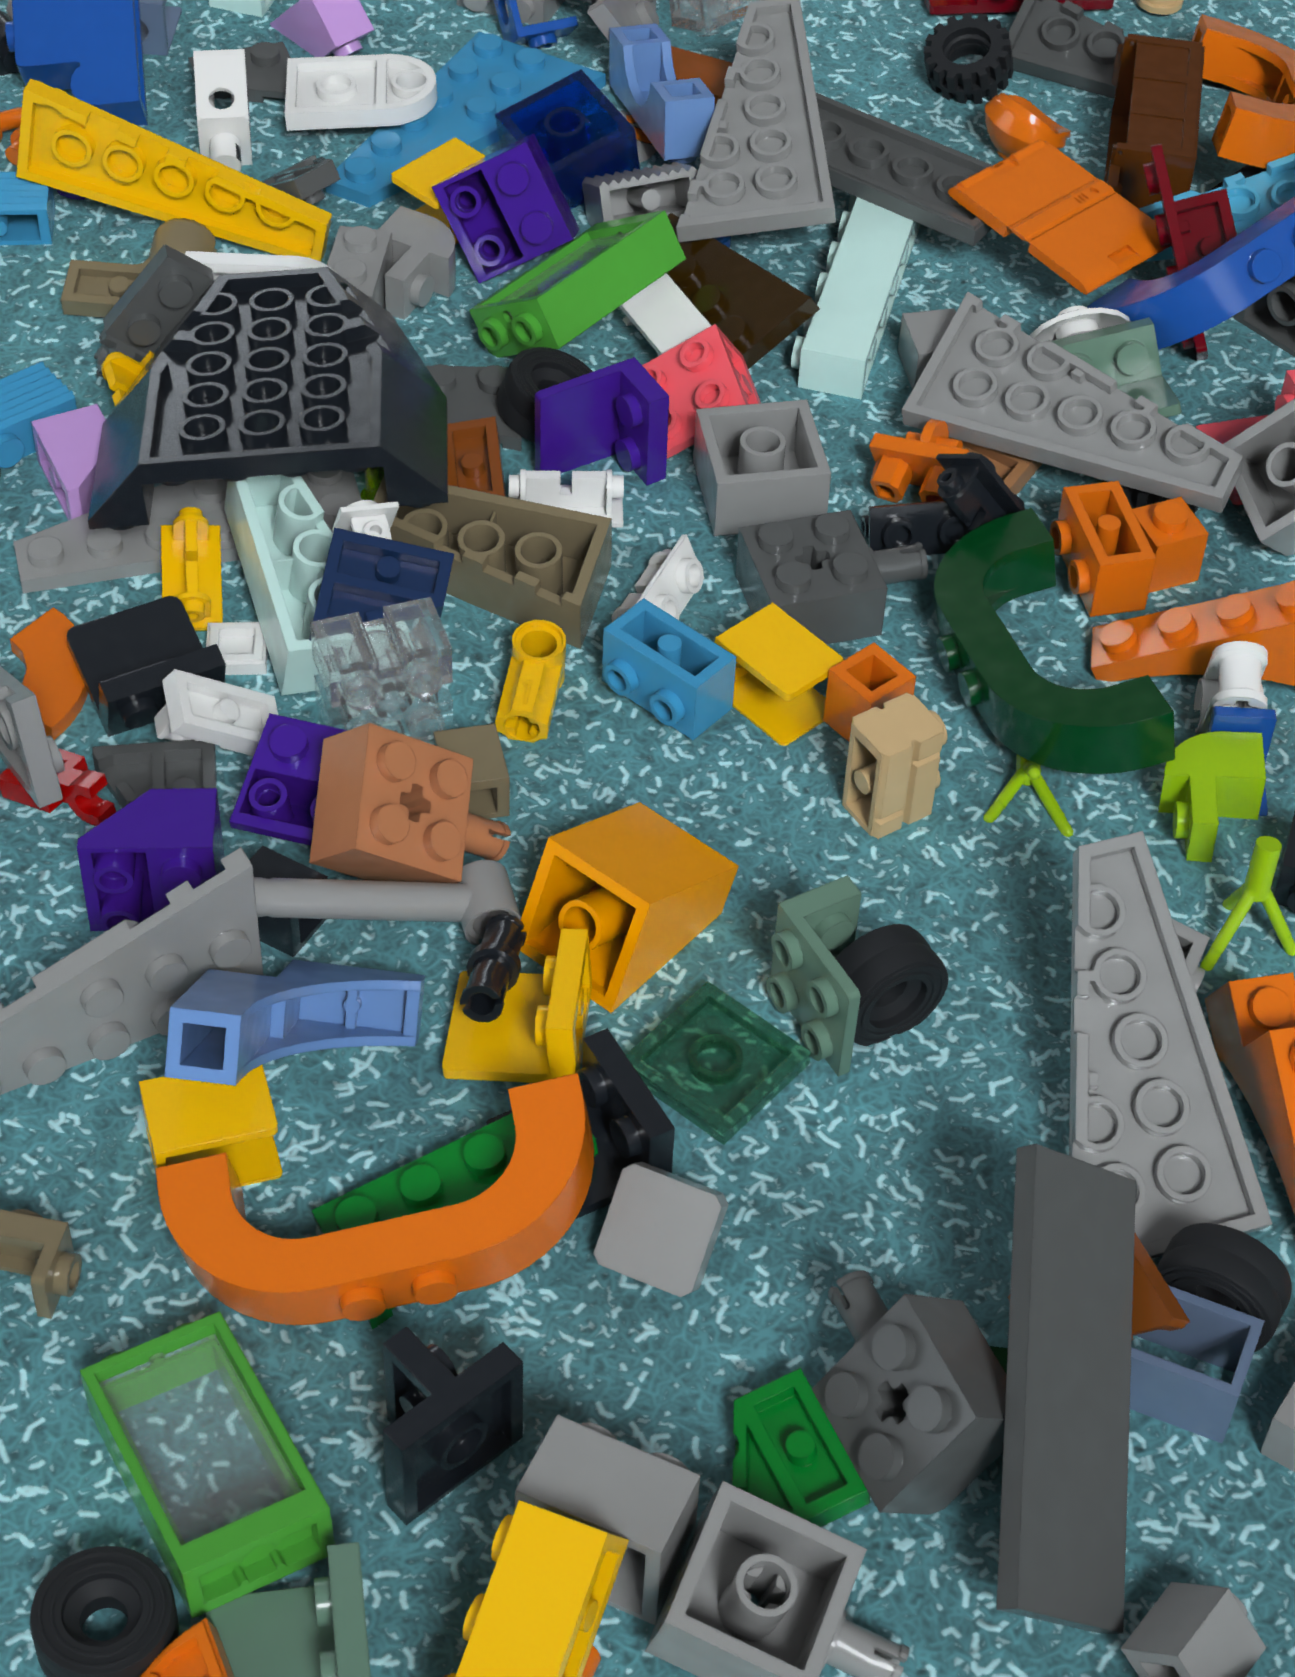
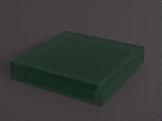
(717, 1062)

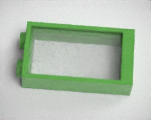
(578, 284)
(208, 1463)

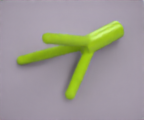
(1029, 774)
(1255, 889)

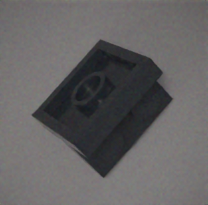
(444, 1421)

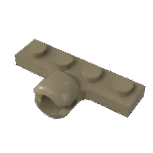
(96, 286)

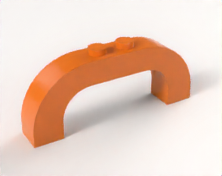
(1257, 125)
(398, 1259)

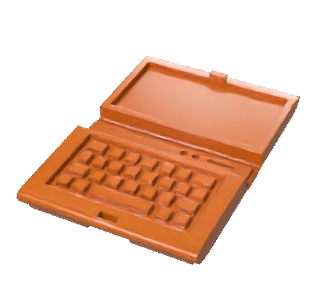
(1063, 213)

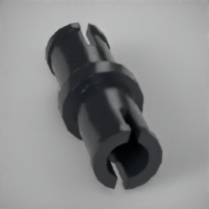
(493, 968)

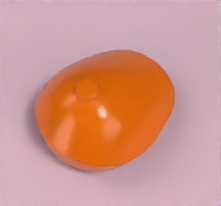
(1017, 123)

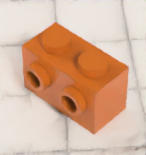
(1103, 548)

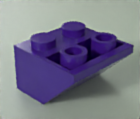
(506, 208)
(283, 780)
(149, 852)

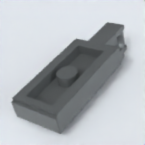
(153, 305)

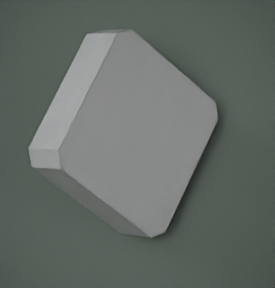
(660, 1229)

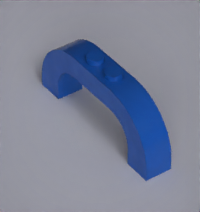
(1215, 285)

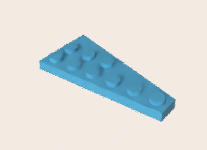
(470, 91)

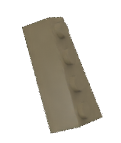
(515, 555)

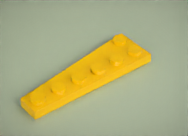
(128, 167)

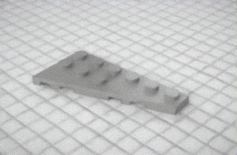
(765, 139)
(1060, 411)
(79, 555)
(129, 978)
(1142, 1057)

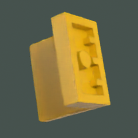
(539, 1025)

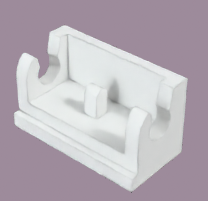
(663, 315)

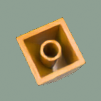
(636, 890)

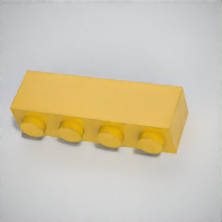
(541, 1597)

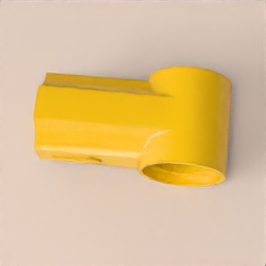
(532, 681)

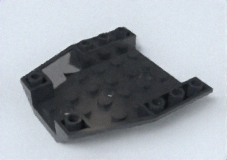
(275, 382)

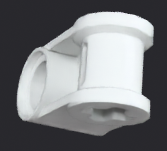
(1231, 680)

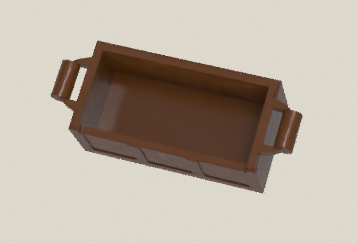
(1154, 104)

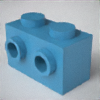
(668, 669)

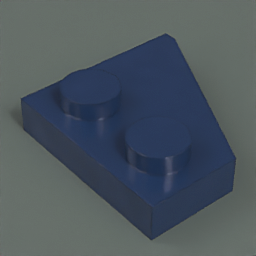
(378, 572)

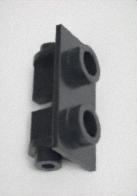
(973, 486)
(903, 524)

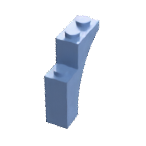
(246, 1020)

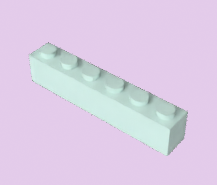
(854, 299)

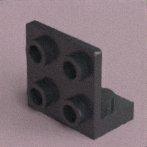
(621, 1116)

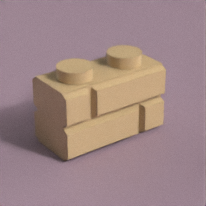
(893, 765)

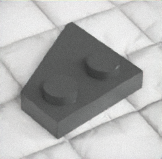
(306, 179)

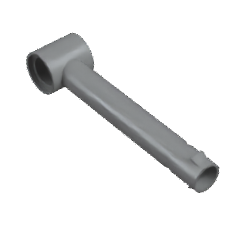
(473, 901)

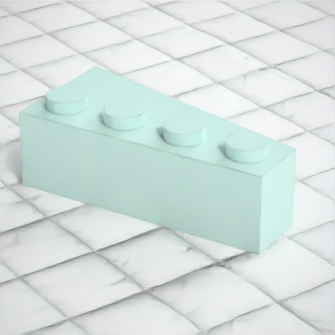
(284, 559)

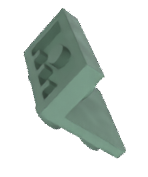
(1129, 356)
(808, 977)
(301, 1628)

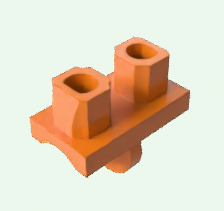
(911, 461)

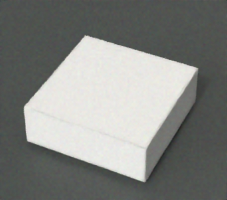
(240, 646)

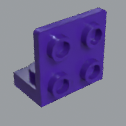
(604, 415)

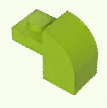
(1212, 779)

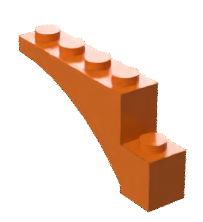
(1185, 636)
(1256, 1042)

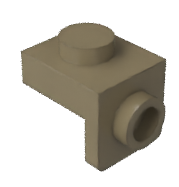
(42, 1251)

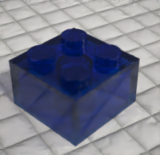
(576, 131)

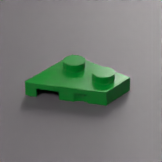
(793, 1454)

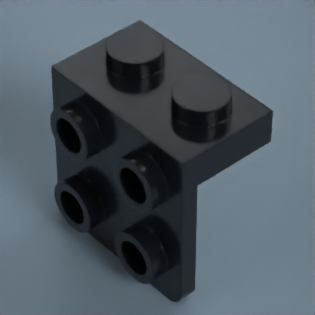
(131, 654)

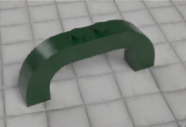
(1043, 722)

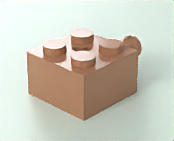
(397, 809)

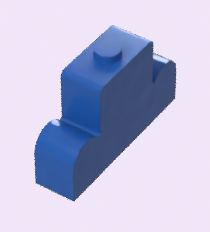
(83, 48)

